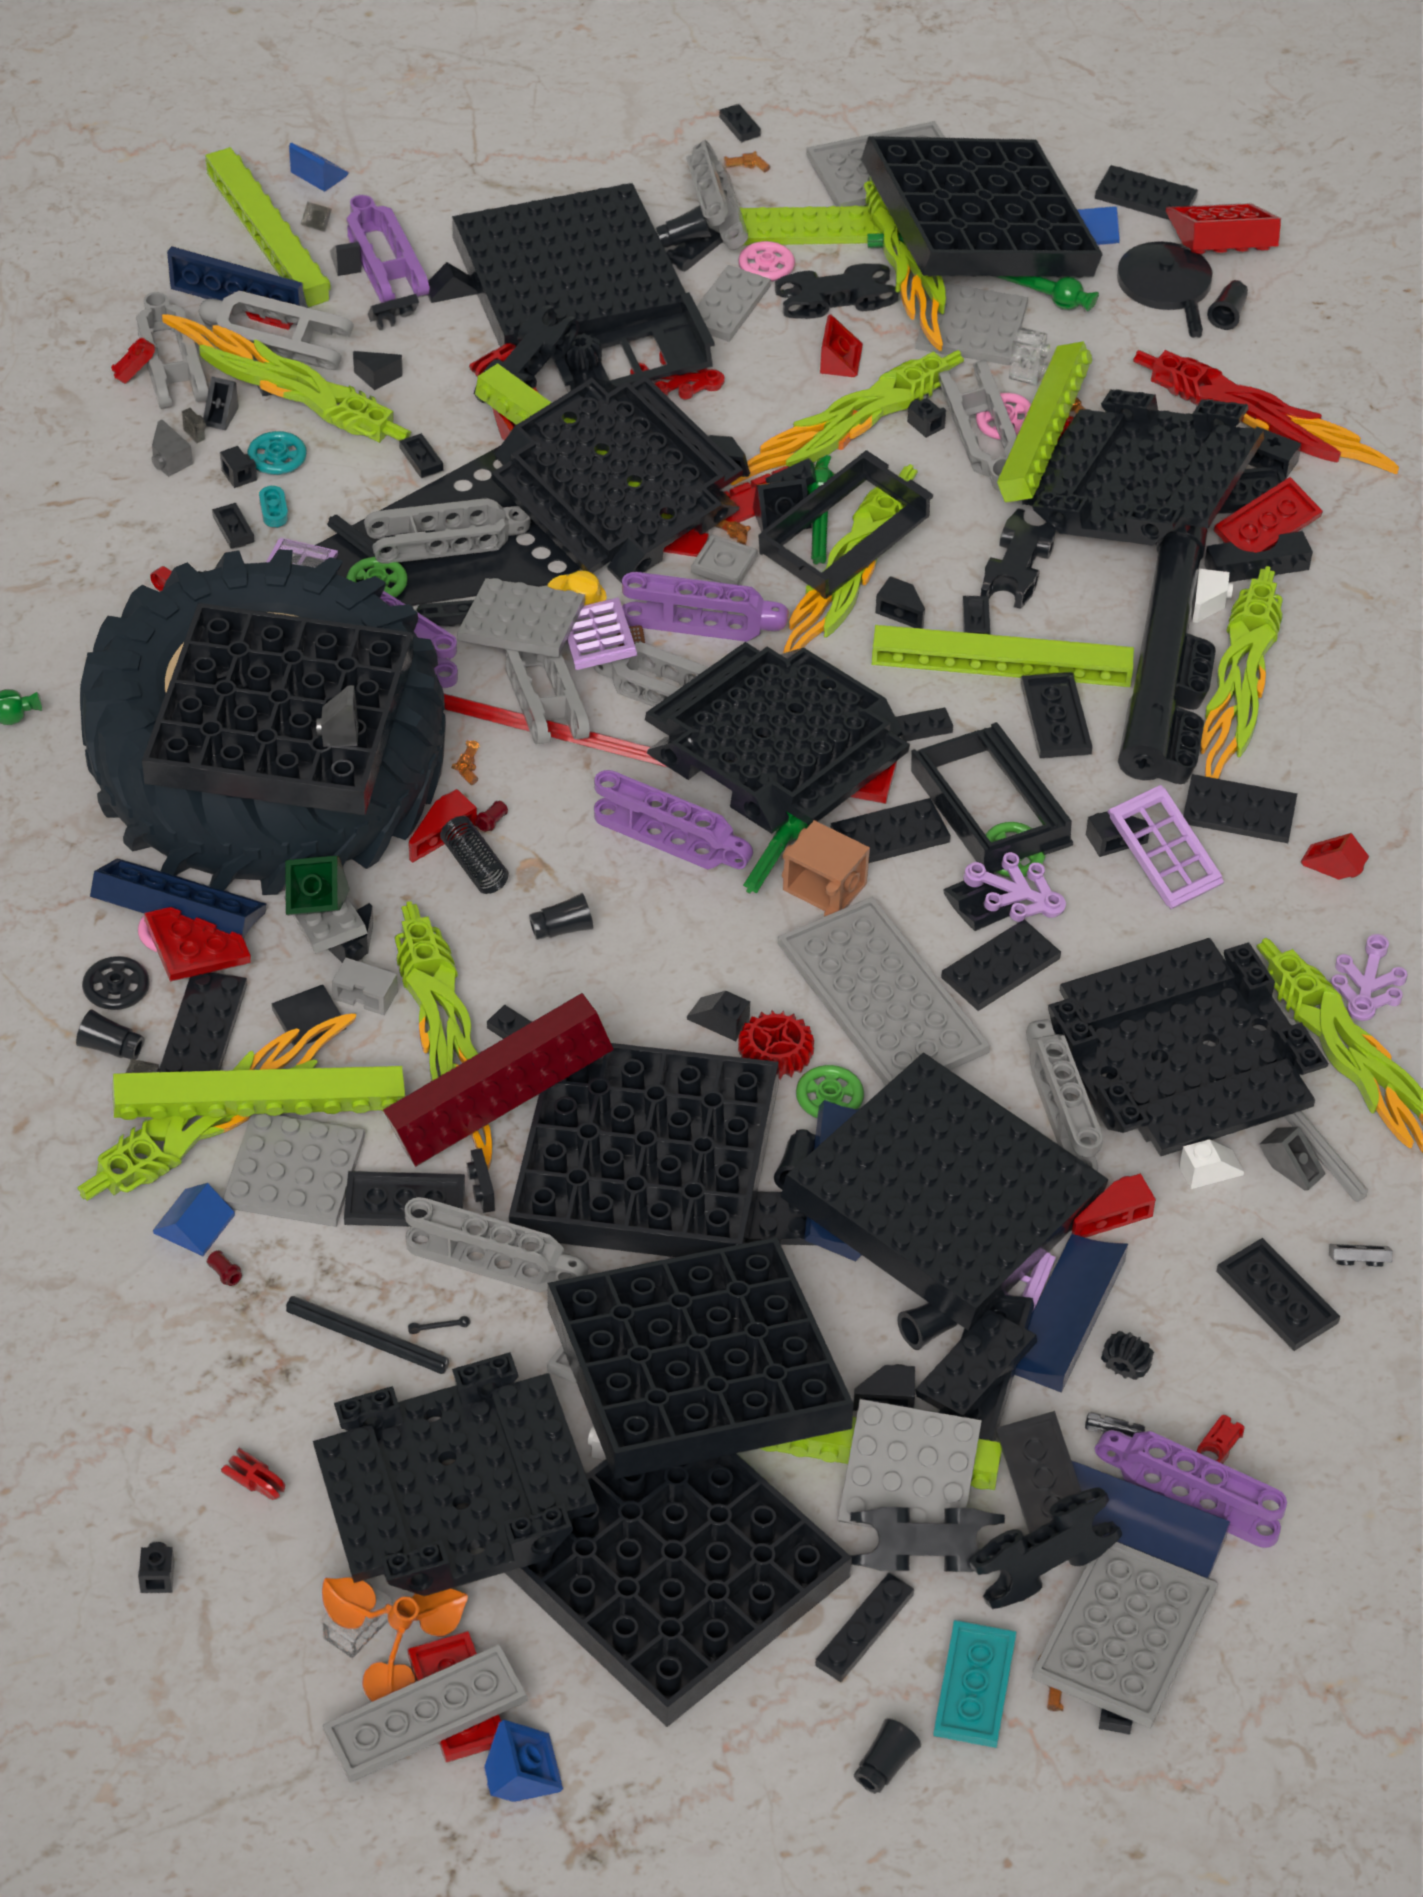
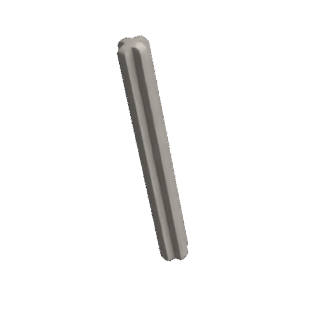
(1329, 1156)

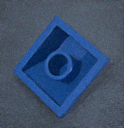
(521, 1763)

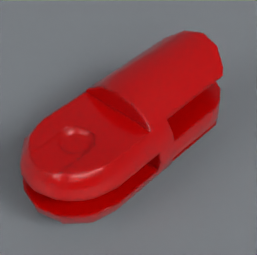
(482, 363)
(253, 1475)

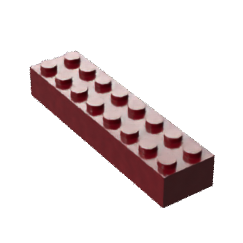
(498, 1079)

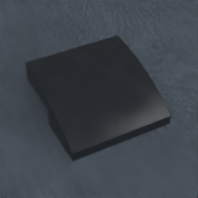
(970, 906)

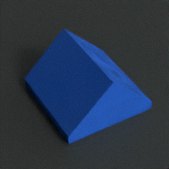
(314, 168)
(1102, 224)
(195, 1219)

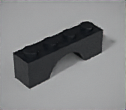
(1288, 556)

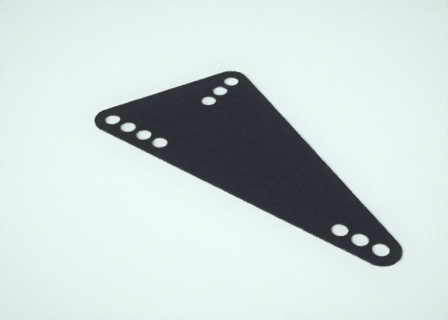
(462, 574)

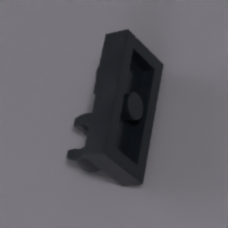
(388, 310)

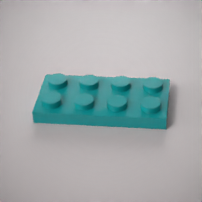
(975, 1684)

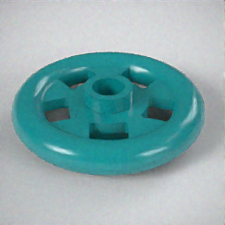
(277, 451)

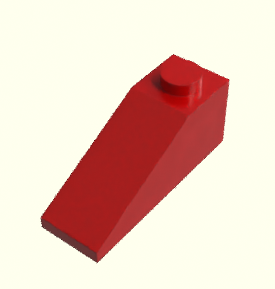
(427, 835)
(1119, 1205)

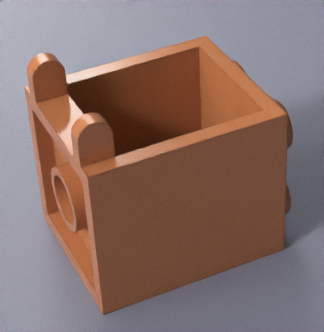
(825, 868)

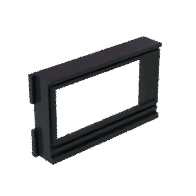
(862, 468)
(1048, 838)

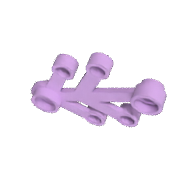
(1018, 889)
(1362, 1006)

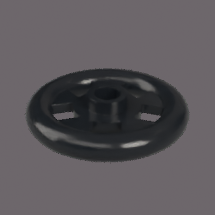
(127, 997)

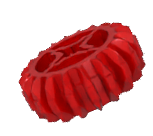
(778, 1040)

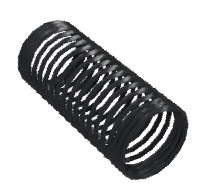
(473, 851)

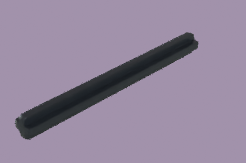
(367, 1334)

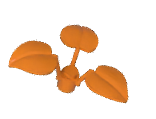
(350, 1603)

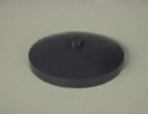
(1164, 275)

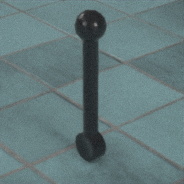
(415, 1328)

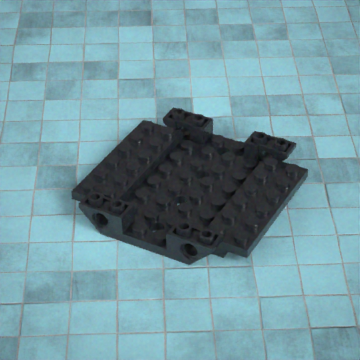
(1143, 468)
(586, 496)
(808, 757)
(1167, 1011)
(509, 1465)

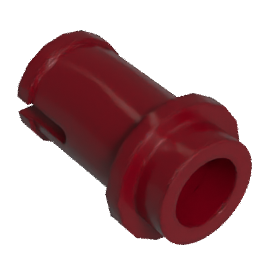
(487, 820)
(229, 1273)

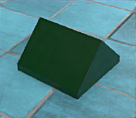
(315, 885)

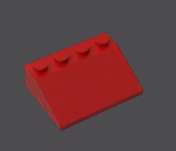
(1225, 227)

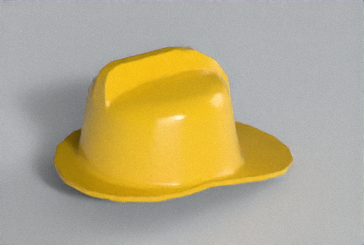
(580, 582)

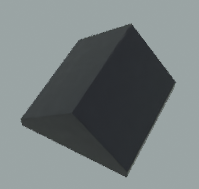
(776, 499)

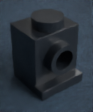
(923, 413)
(237, 467)
(156, 1568)

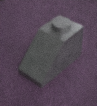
(170, 450)
(339, 720)
(1292, 1156)

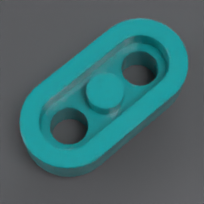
(273, 506)

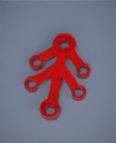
(705, 379)

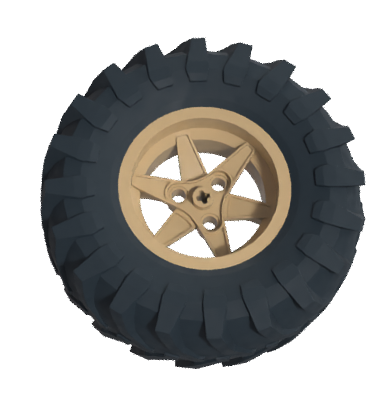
(237, 835)

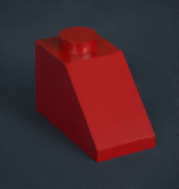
(1336, 857)

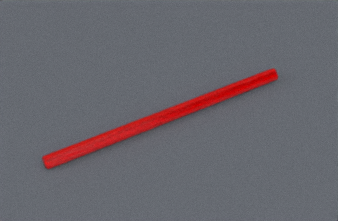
(557, 730)

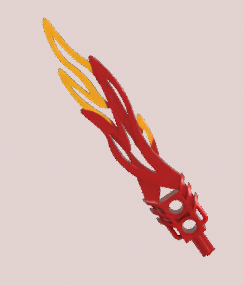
(1265, 410)

